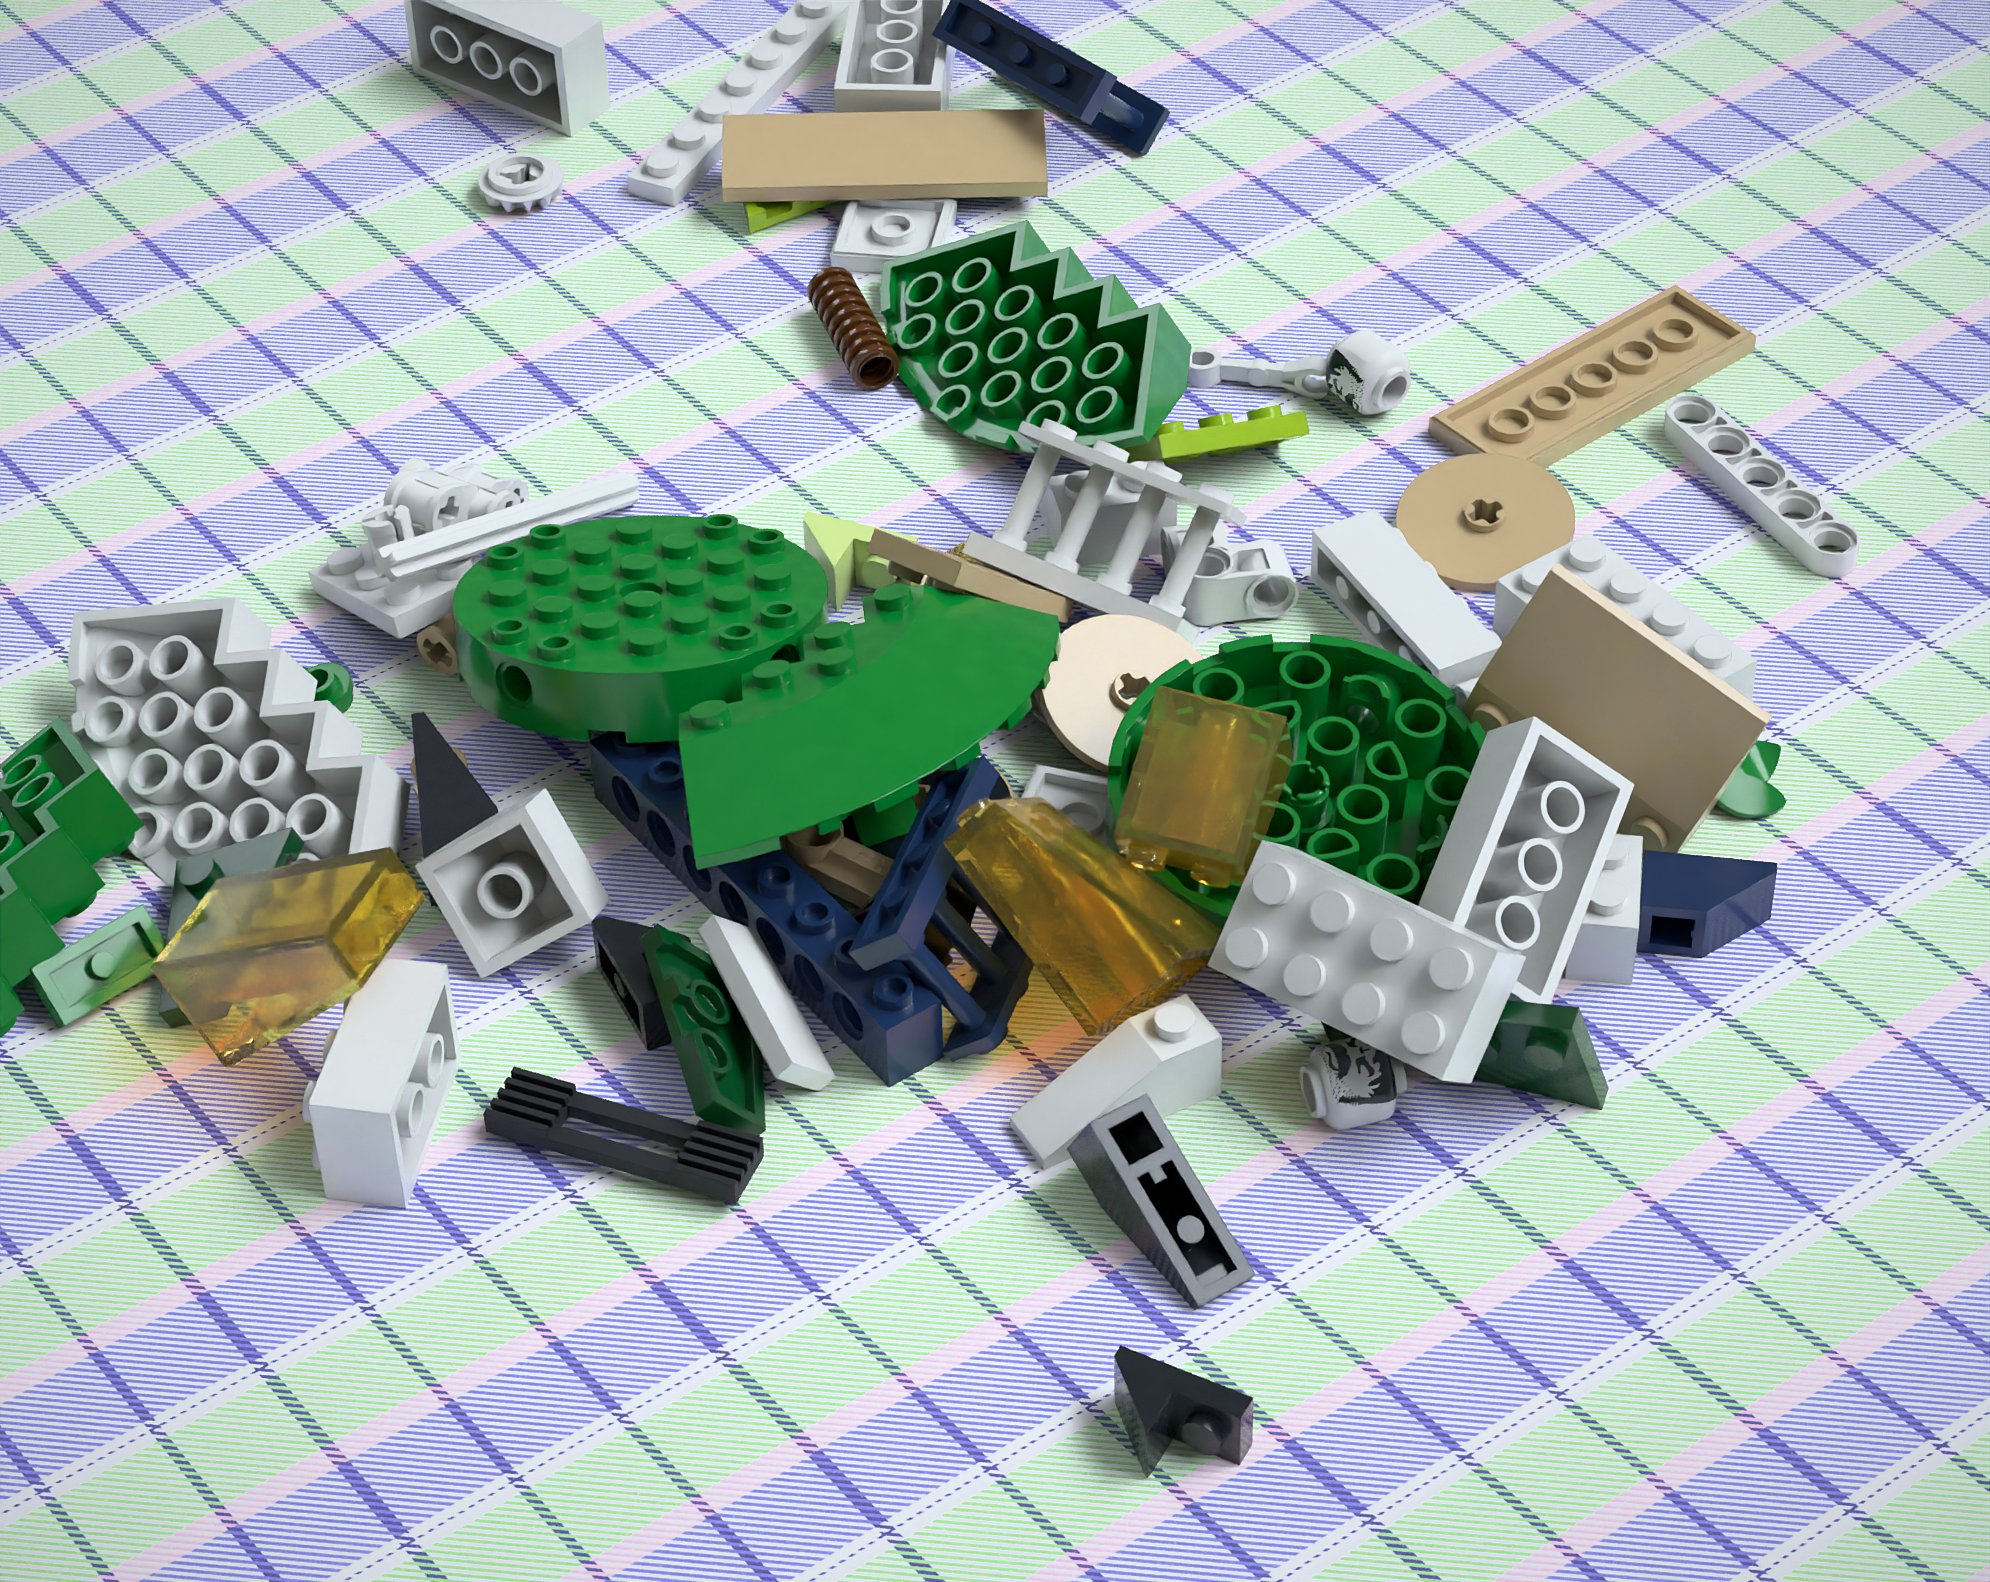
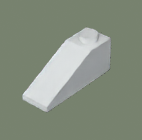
(1160, 1052)

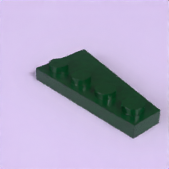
(1539, 1052)

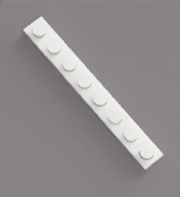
(747, 88)

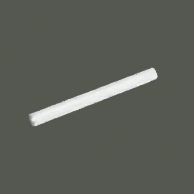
(505, 526)

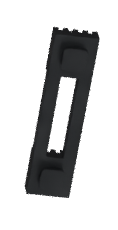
(714, 1158)

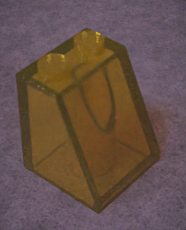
(1203, 786)

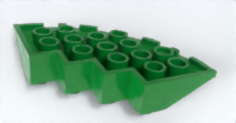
(1026, 334)
(859, 716)
(53, 827)

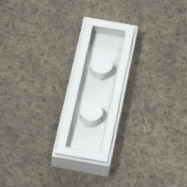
(766, 1004)

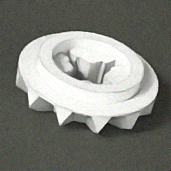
(506, 180)

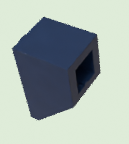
(1701, 902)

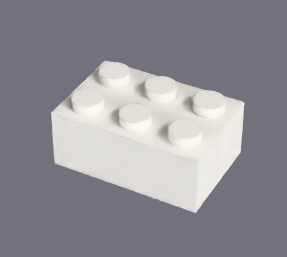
(384, 1083)

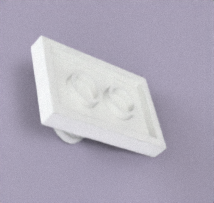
(396, 606)

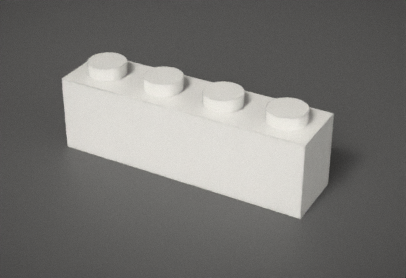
(1399, 598)

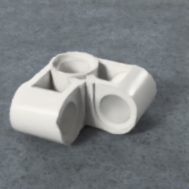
(1233, 579)

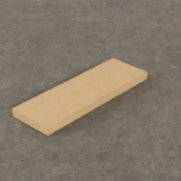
(884, 155)
(1596, 381)

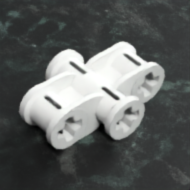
(451, 496)

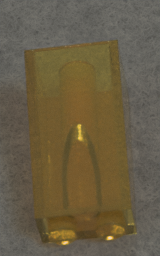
(1080, 910)
(284, 946)

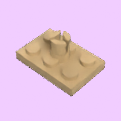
(956, 574)

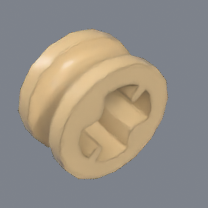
(438, 645)

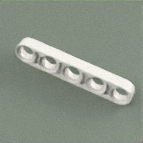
(1762, 504)

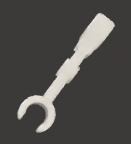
(1210, 368)

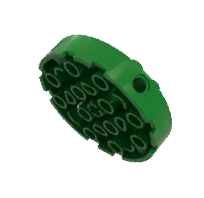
(630, 621)
(1371, 765)

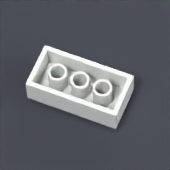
(515, 55)
(893, 59)
(1638, 596)
(1528, 848)
(1366, 962)

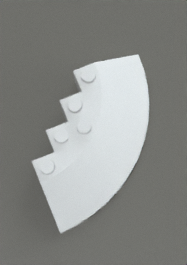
(222, 736)

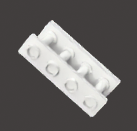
(1059, 568)

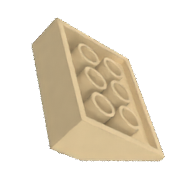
(1624, 701)

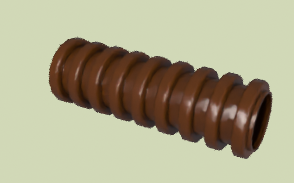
(853, 328)

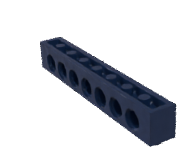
(876, 1013)

